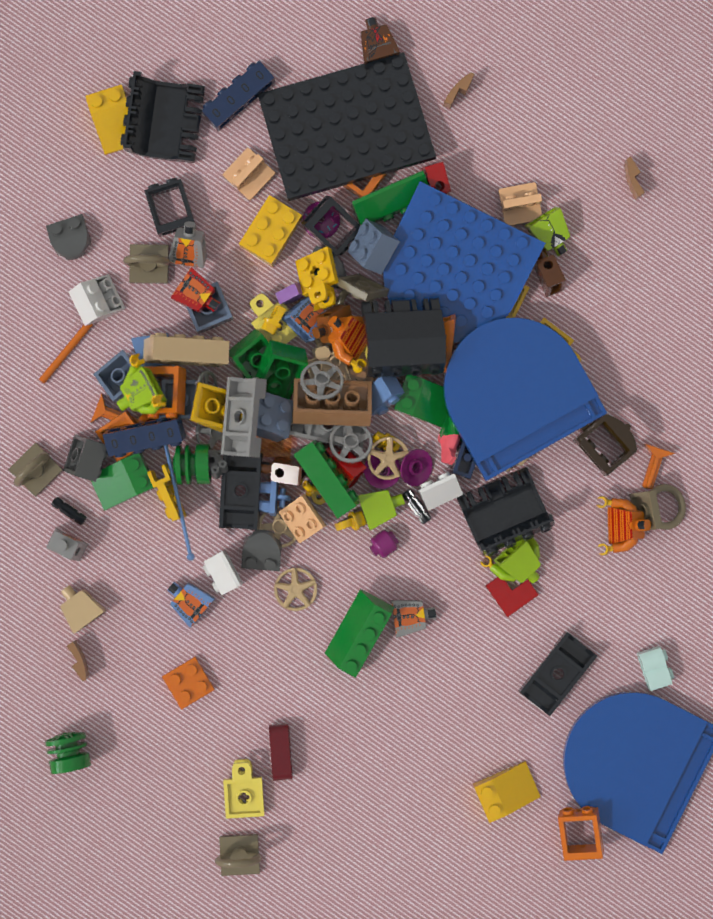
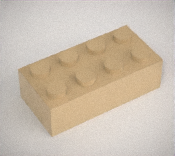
(186, 351)

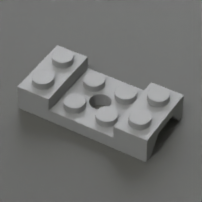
(318, 432)
(240, 436)

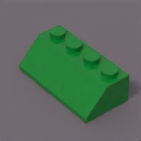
(388, 200)
(326, 478)
(358, 632)

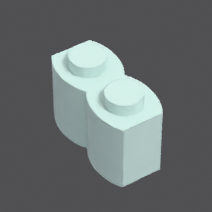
(655, 668)

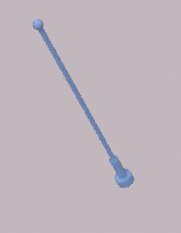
(190, 556)

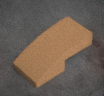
(461, 87)
(631, 172)
(81, 666)

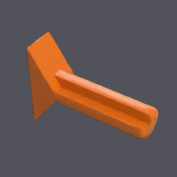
(104, 411)
(654, 465)

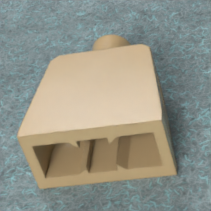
(80, 608)

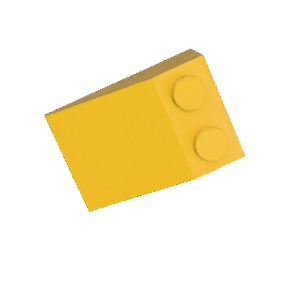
(108, 113)
(209, 406)
(506, 791)

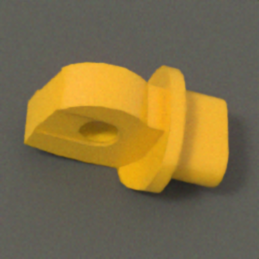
(272, 324)
(378, 435)
(312, 491)
(354, 520)

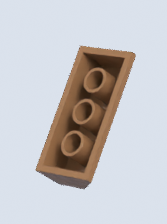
(348, 408)

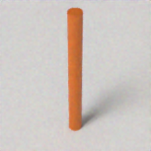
(64, 353)

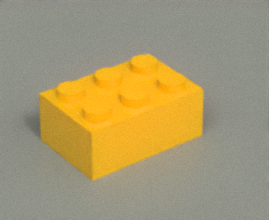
(270, 230)

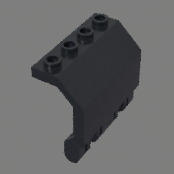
(161, 118)
(404, 339)
(506, 515)

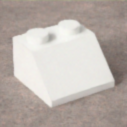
(222, 572)

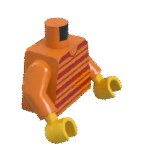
(348, 340)
(625, 525)

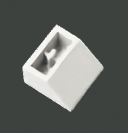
(96, 299)
(441, 491)

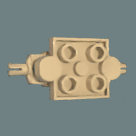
(323, 352)

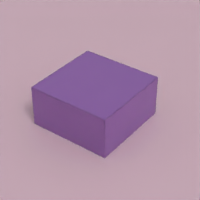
(290, 294)

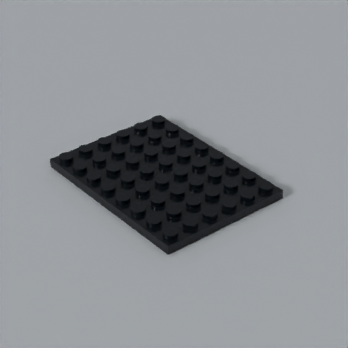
(346, 126)

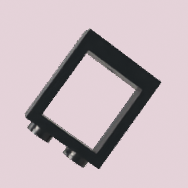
(156, 189)
(318, 212)

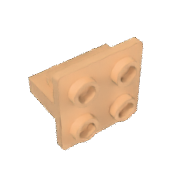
(249, 173)
(520, 203)
(302, 518)

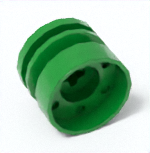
(192, 464)
(68, 753)

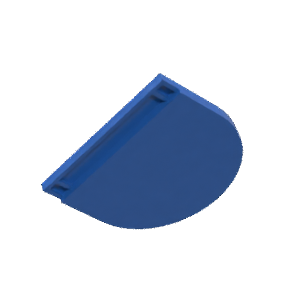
(459, 257)
(516, 392)
(637, 763)

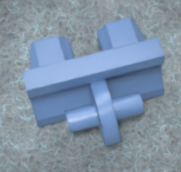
(271, 506)

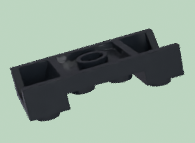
(243, 510)
(546, 690)

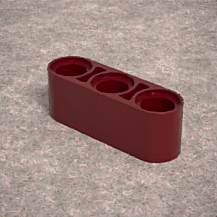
(280, 752)

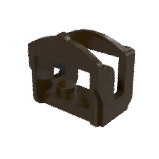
(618, 431)

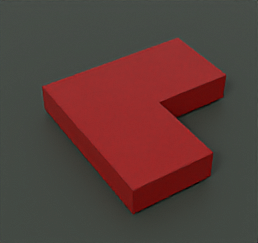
(509, 599)

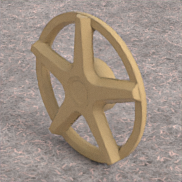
(387, 458)
(279, 527)
(295, 589)

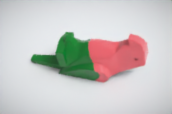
(449, 441)

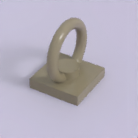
(148, 264)
(360, 288)
(35, 470)
(648, 503)
(239, 855)

